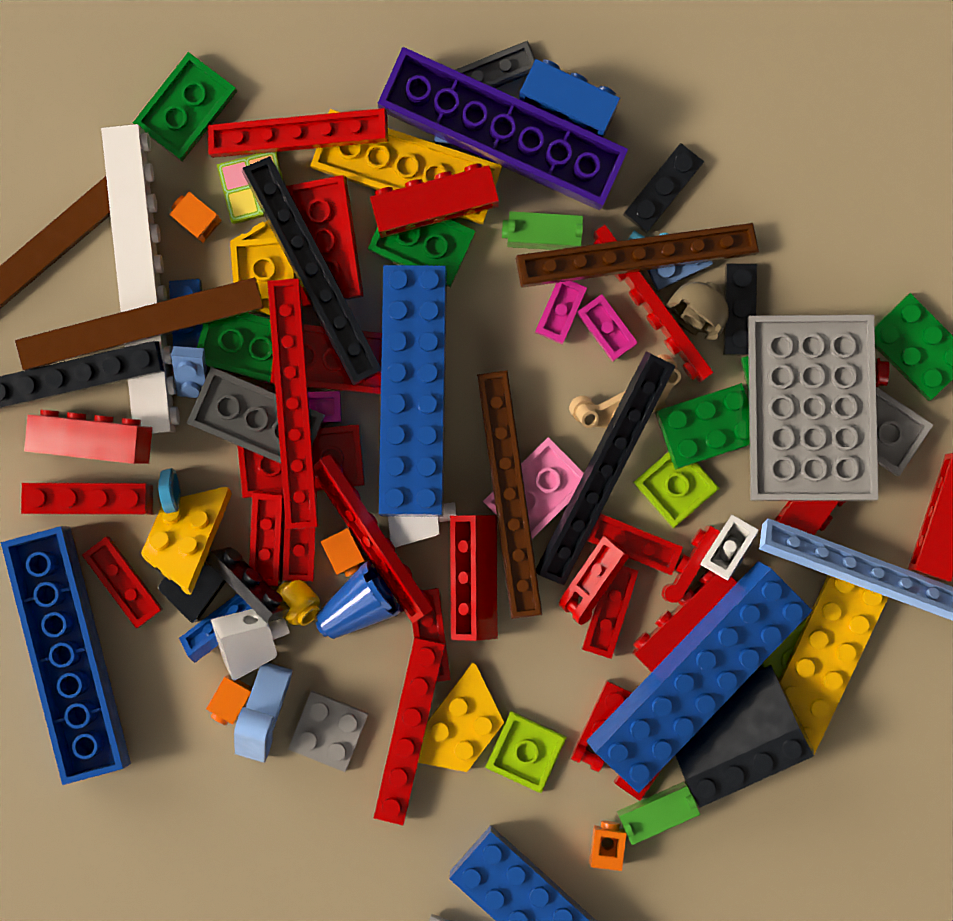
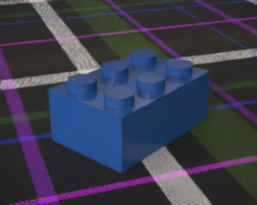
(569, 97)

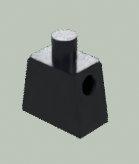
(205, 590)

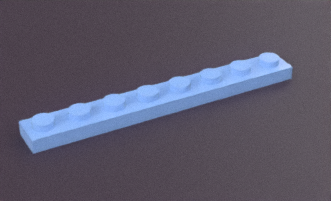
(856, 568)

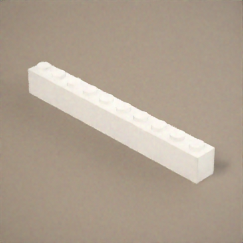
(138, 262)

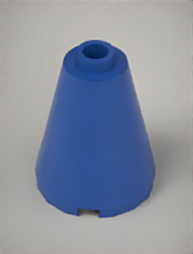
(358, 604)

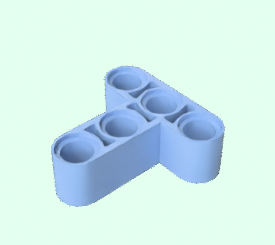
(257, 721)

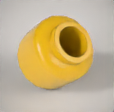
(302, 602)

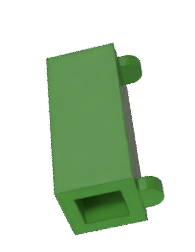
(542, 230)
(658, 812)

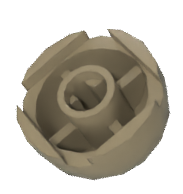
(700, 308)

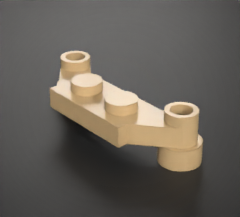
(600, 415)

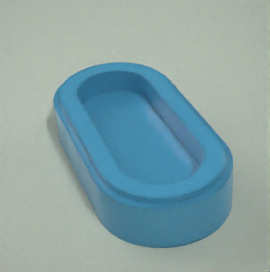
(169, 490)

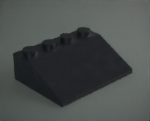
(744, 740)

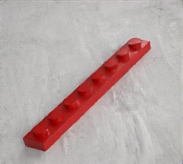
(292, 404)

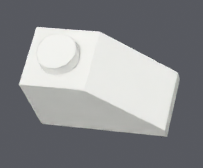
(730, 547)

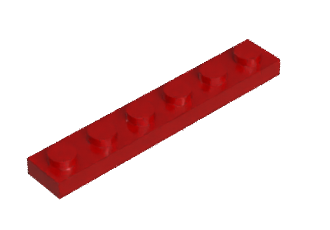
(298, 133)
(660, 317)
(366, 531)
(409, 730)

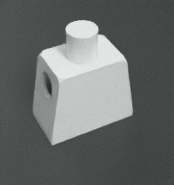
(414, 529)
(247, 641)

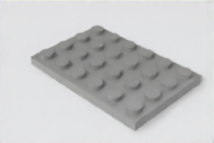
(812, 408)

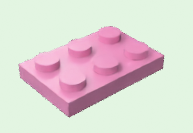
(548, 484)

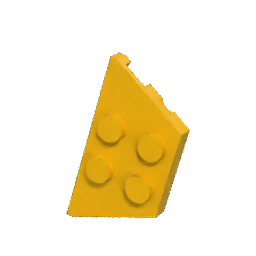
(261, 257)
(184, 537)
(461, 724)

